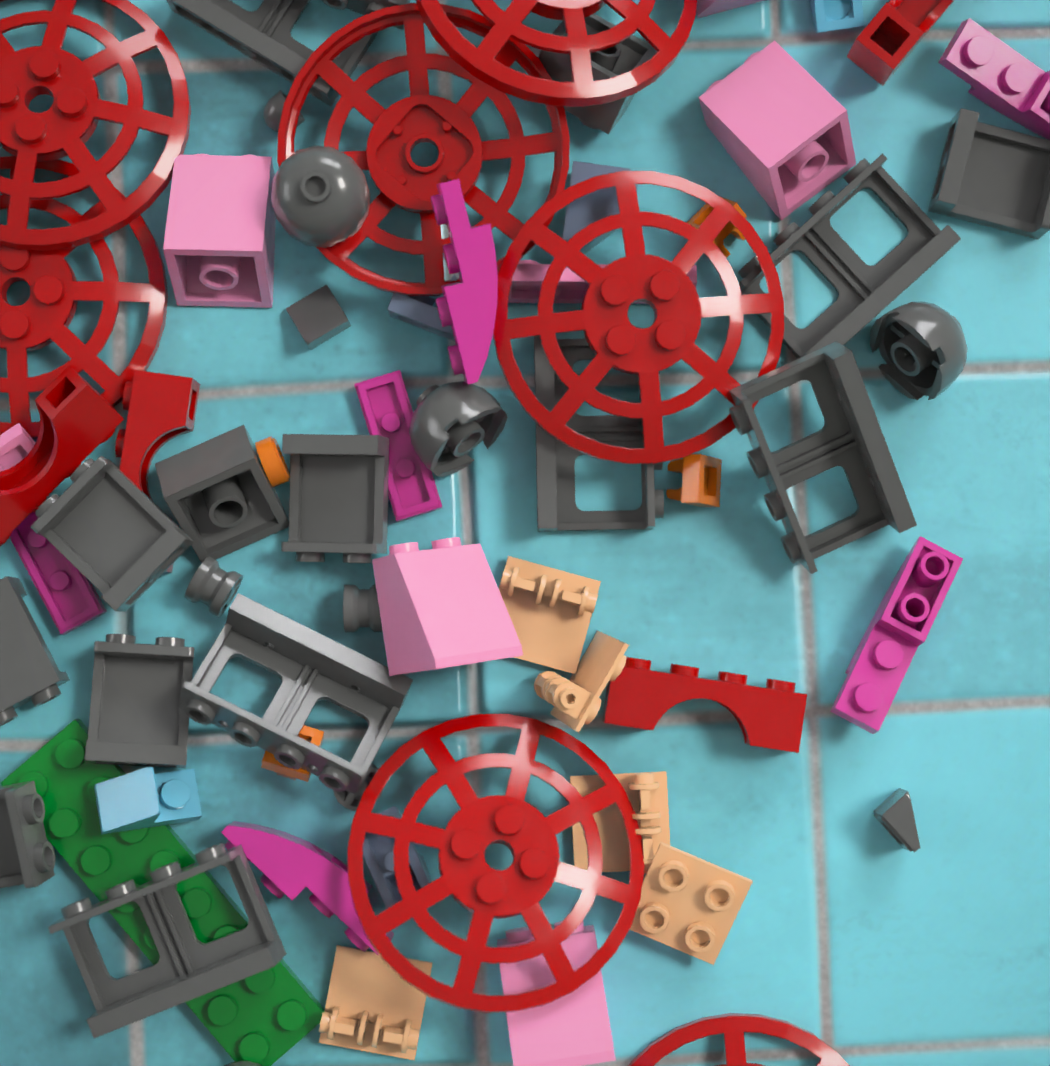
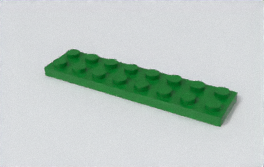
(249, 1018)

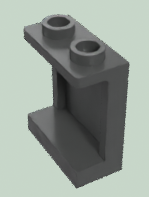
(994, 177)
(337, 496)
(111, 532)
(25, 660)
(137, 702)
(24, 848)

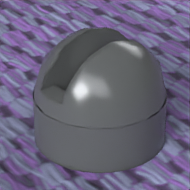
(273, 111)

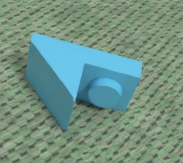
(147, 800)

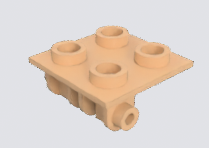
(548, 612)
(578, 699)
(650, 802)
(689, 903)
(372, 1006)

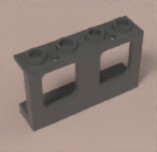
(267, 36)
(860, 287)
(847, 440)
(557, 461)
(309, 671)
(185, 964)

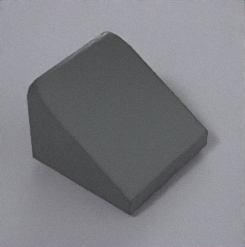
(318, 317)
(898, 819)

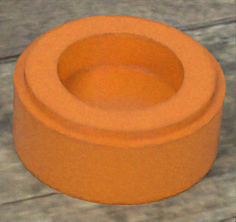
(272, 461)

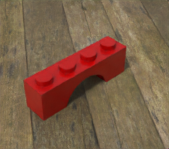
(894, 35)
(158, 410)
(71, 427)
(766, 716)

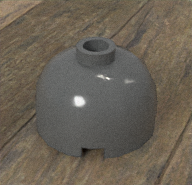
(320, 196)
(921, 348)
(452, 423)

